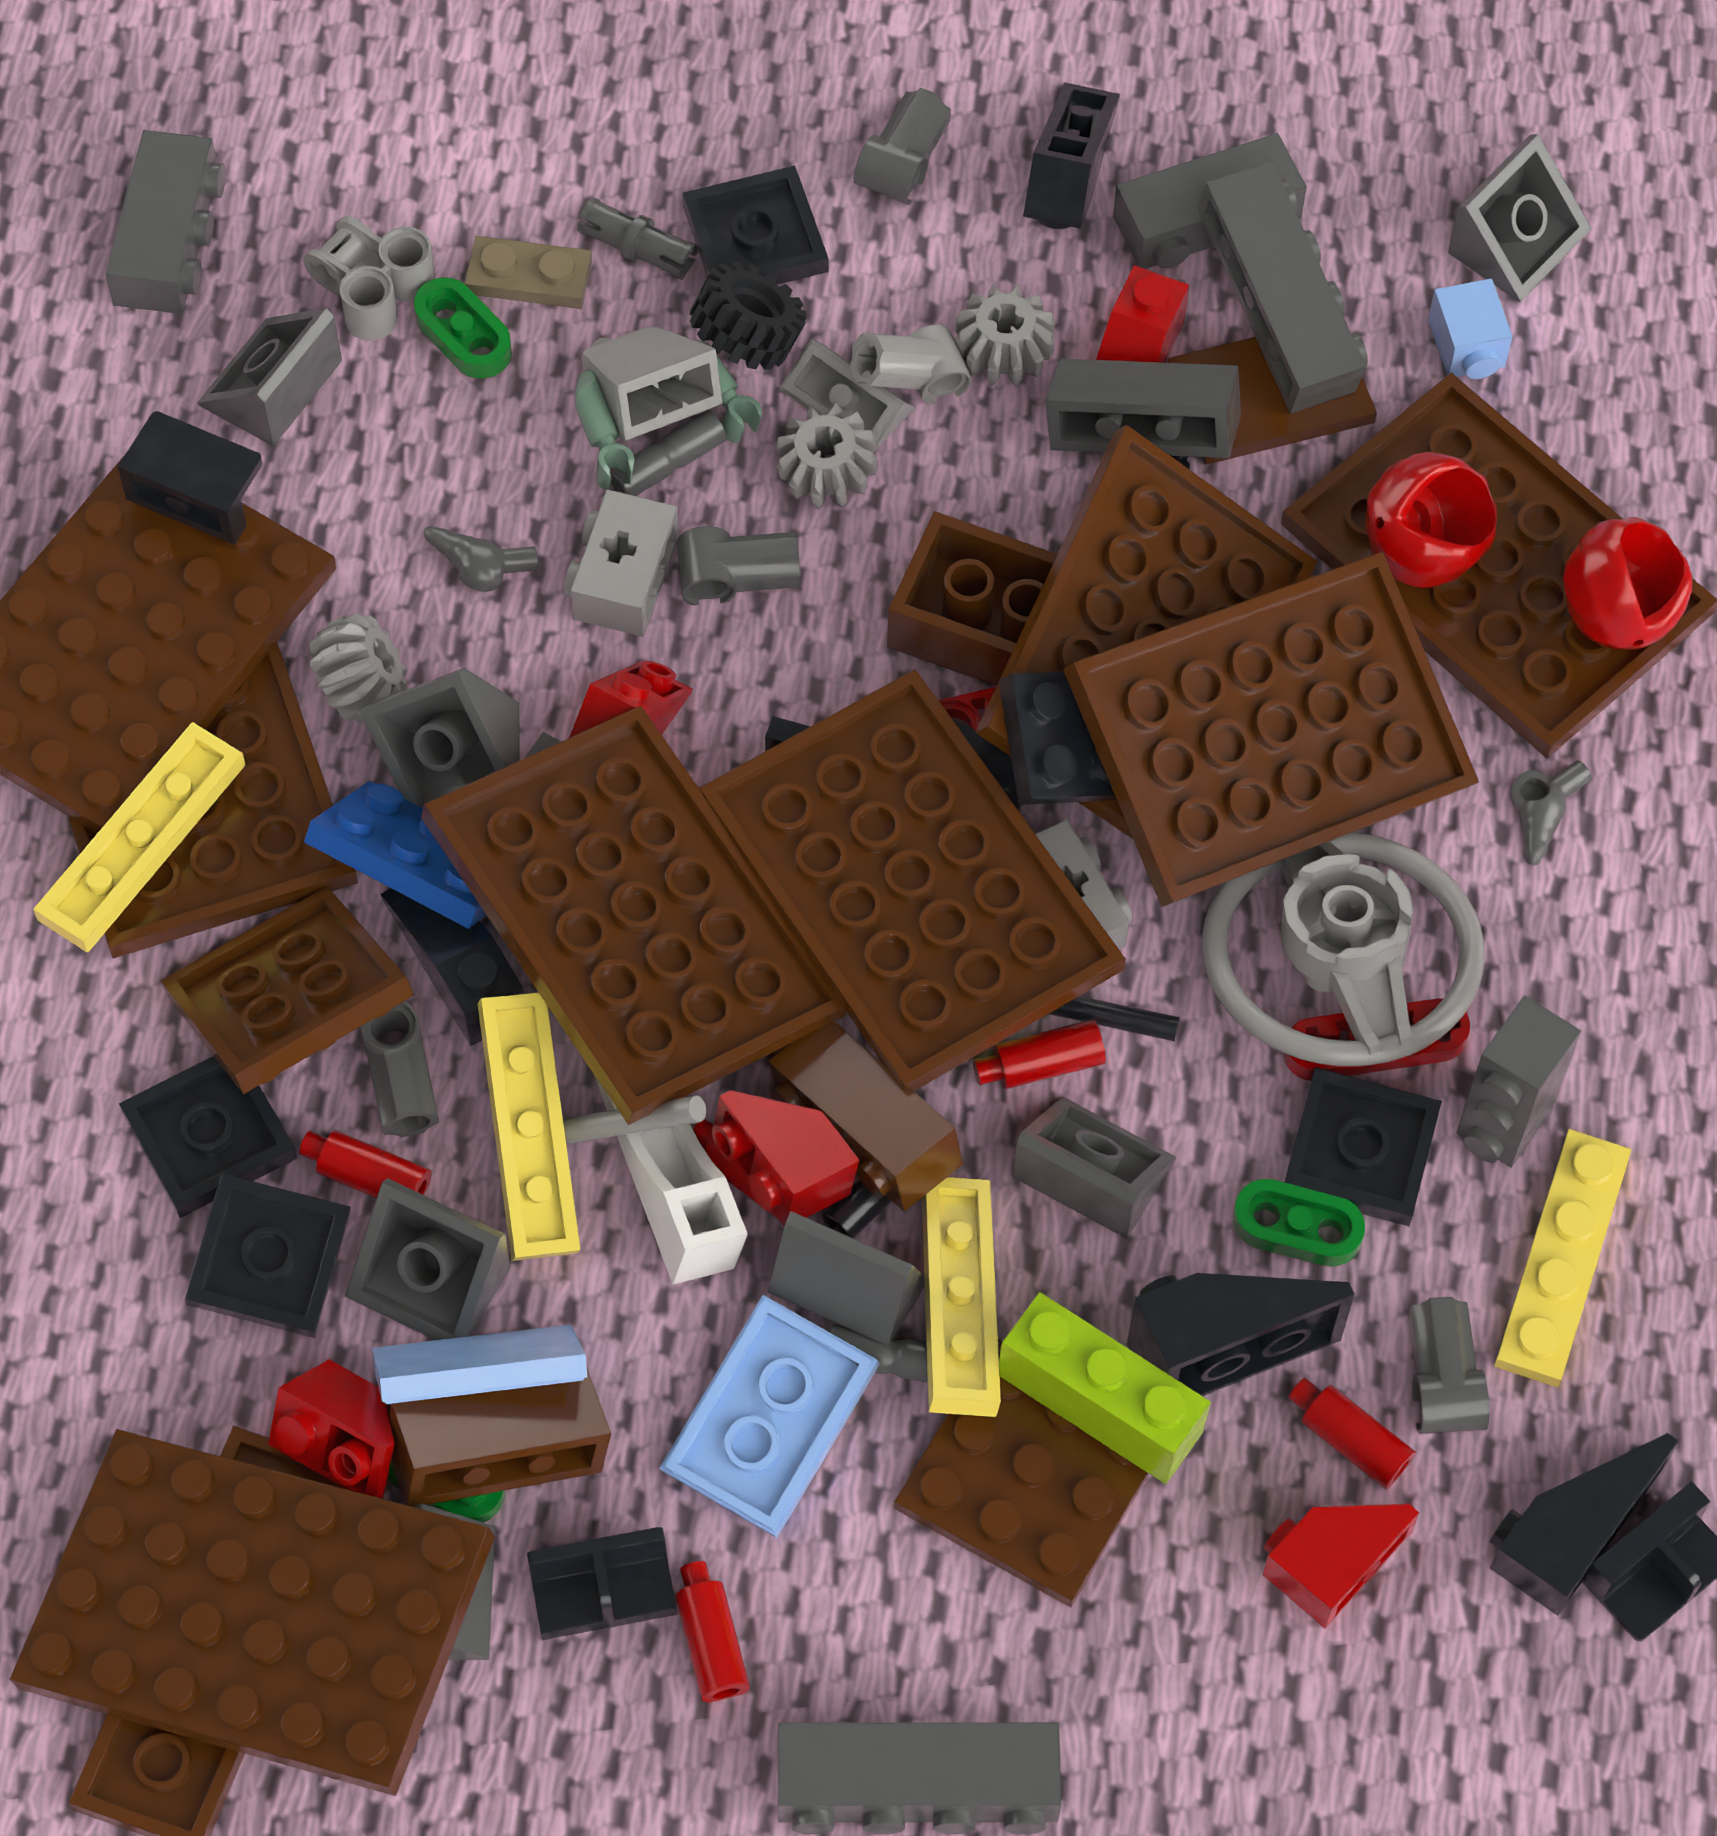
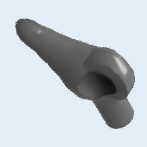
(480, 561)
(1543, 805)

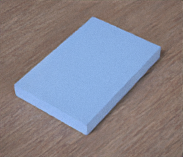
(479, 1364)
(769, 1416)

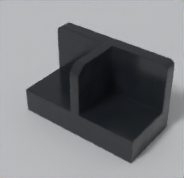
(189, 475)
(1657, 1565)
(602, 1583)

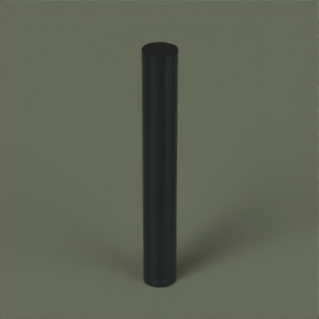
(1120, 1017)

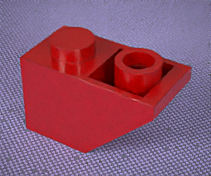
(637, 685)
(785, 1152)
(335, 1427)

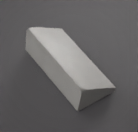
(824, 378)

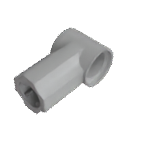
(921, 361)

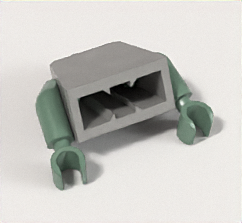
(649, 383)

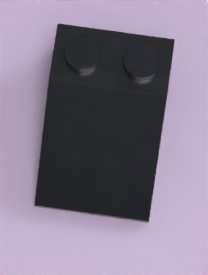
(1234, 1326)

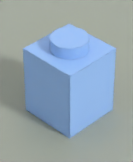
(1470, 329)

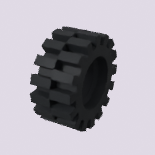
(748, 315)

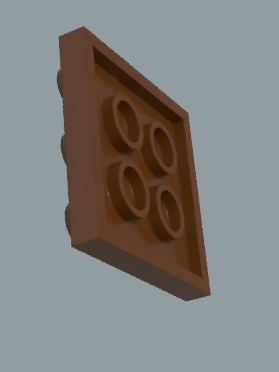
(286, 989)
(1023, 1492)

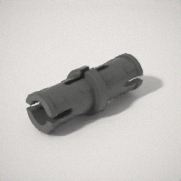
(637, 238)

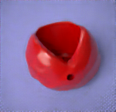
(1430, 518)
(1626, 583)

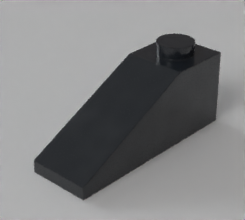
(1070, 156)
(457, 959)
(1574, 1523)

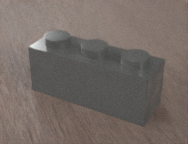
(1161, 209)
(165, 222)
(1171, 404)
(1517, 1082)

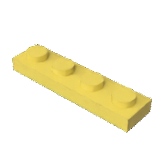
(139, 837)
(528, 1126)
(1563, 1258)
(960, 1298)

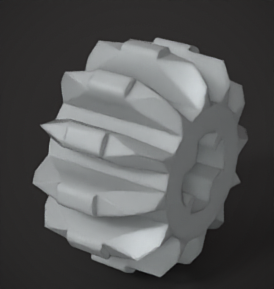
(1005, 335)
(820, 435)
(356, 664)

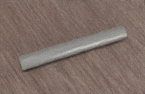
(612, 1124)

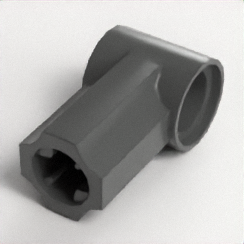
(903, 150)
(721, 565)
(400, 1073)
(1446, 1377)

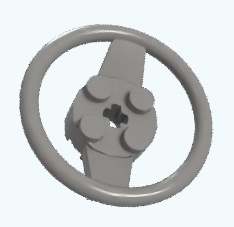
(1354, 957)

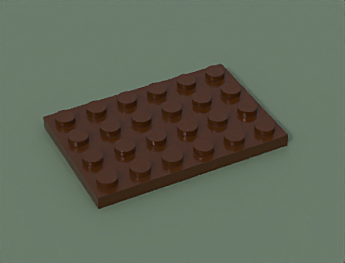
(1139, 559)
(1507, 617)
(131, 639)
(1270, 727)
(250, 843)
(913, 881)
(633, 913)
(254, 1610)

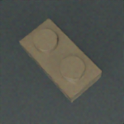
(529, 272)

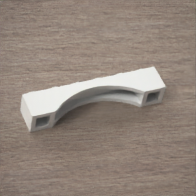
(683, 1200)

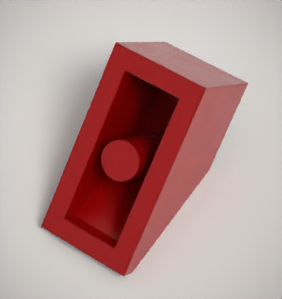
(1145, 318)
(1334, 1553)

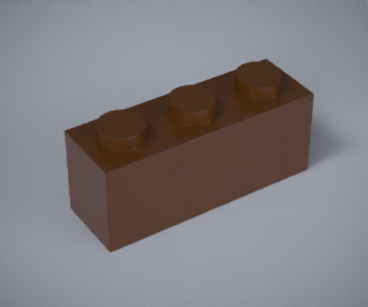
(893, 1132)
(497, 1440)

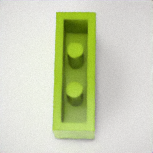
(1103, 1388)

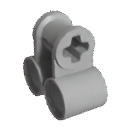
(371, 271)

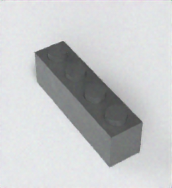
(1283, 286)
(919, 1775)

